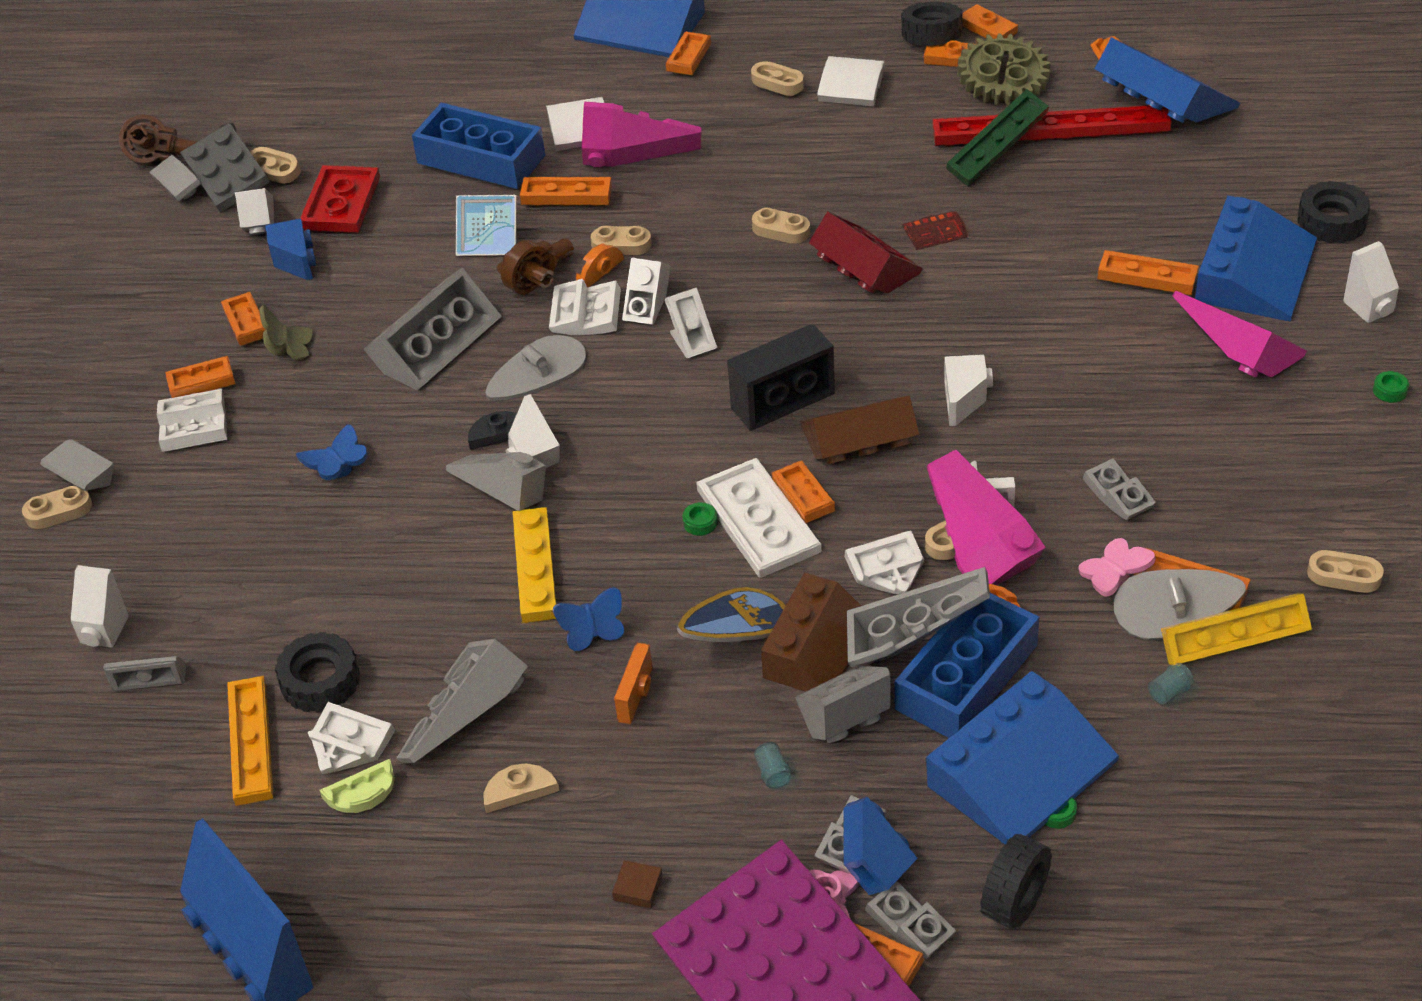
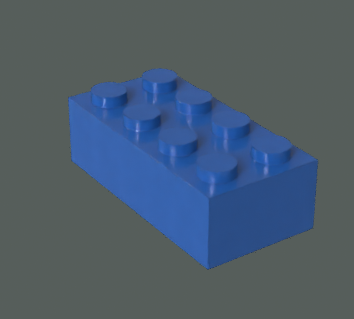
(479, 145)
(966, 665)

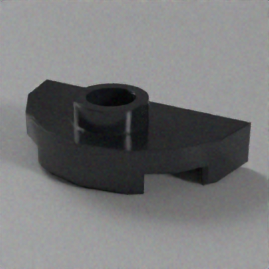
(491, 429)

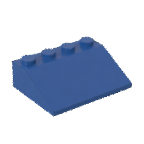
(638, 24)
(1161, 84)
(1255, 261)
(1019, 760)
(241, 921)

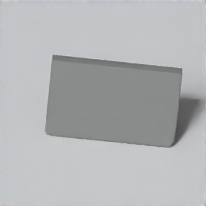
(79, 465)
(145, 673)

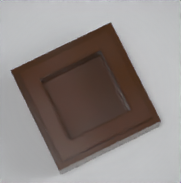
(637, 884)

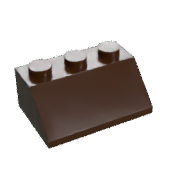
(861, 429)
(809, 636)

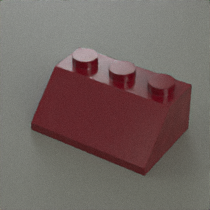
(862, 255)

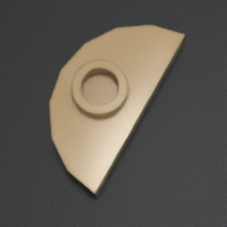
(518, 785)

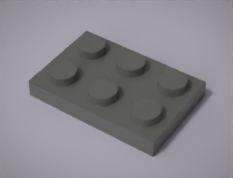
(224, 166)

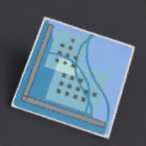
(485, 224)

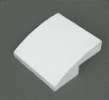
(850, 81)
(567, 123)
(585, 309)
(191, 420)

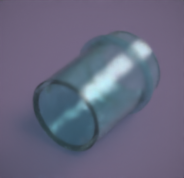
(1170, 683)
(773, 768)

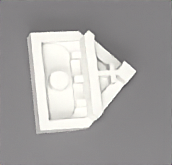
(886, 563)
(348, 738)

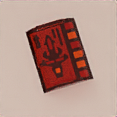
(935, 230)

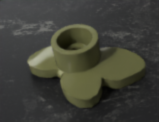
(284, 339)

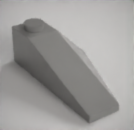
(903, 620)
(475, 683)

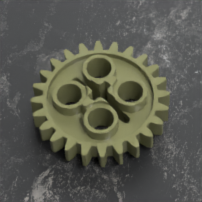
(982, 66)

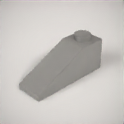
(509, 477)

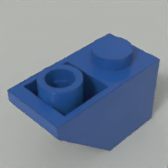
(289, 248)
(873, 848)

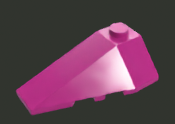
(622, 138)
(1243, 341)
(981, 521)

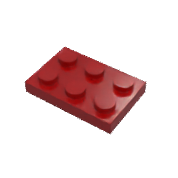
(340, 198)

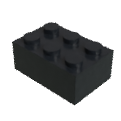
(781, 376)

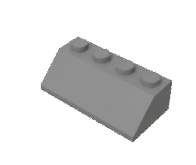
(433, 331)

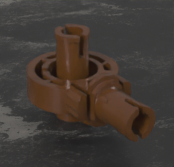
(149, 141)
(533, 263)

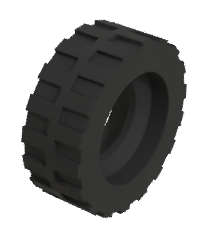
(931, 23)
(1338, 196)
(315, 649)
(1016, 881)

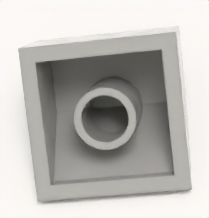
(845, 702)

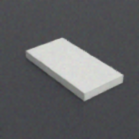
(759, 517)

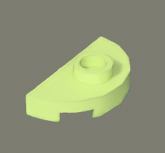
(361, 790)

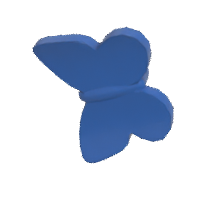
(339, 458)
(591, 619)

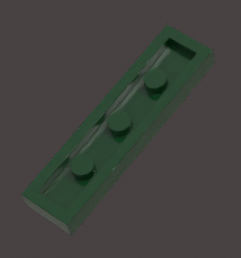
(997, 137)

